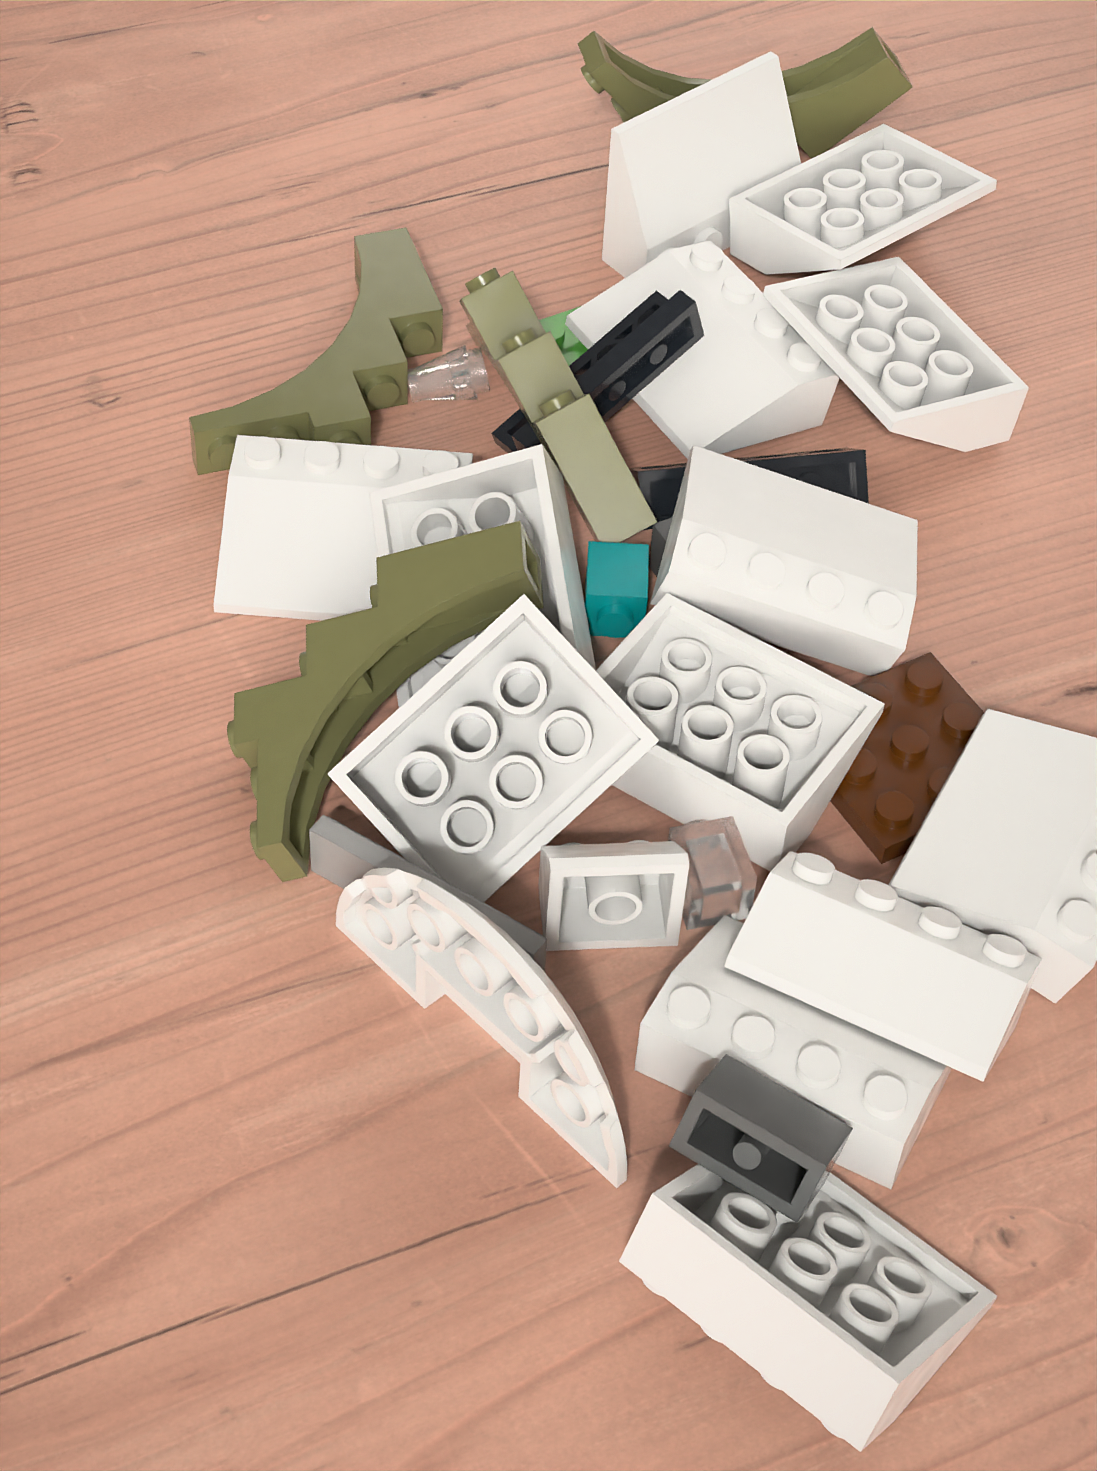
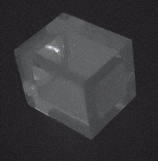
(718, 874)

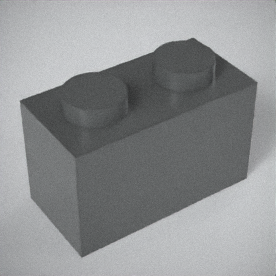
(760, 1137)

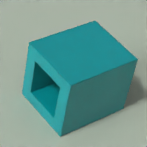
(616, 587)

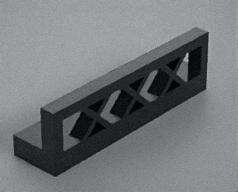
(622, 361)
(831, 469)

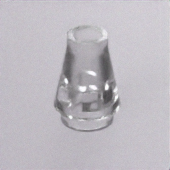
(452, 376)

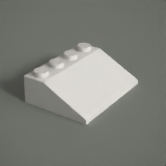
(689, 157)
(849, 203)
(904, 353)
(742, 379)
(480, 497)
(303, 523)
(792, 563)
(735, 727)
(494, 754)
(1016, 845)
(816, 1055)
(826, 1308)

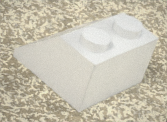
(612, 894)

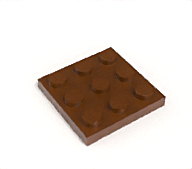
(906, 754)

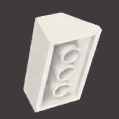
(885, 963)

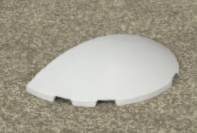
(448, 947)

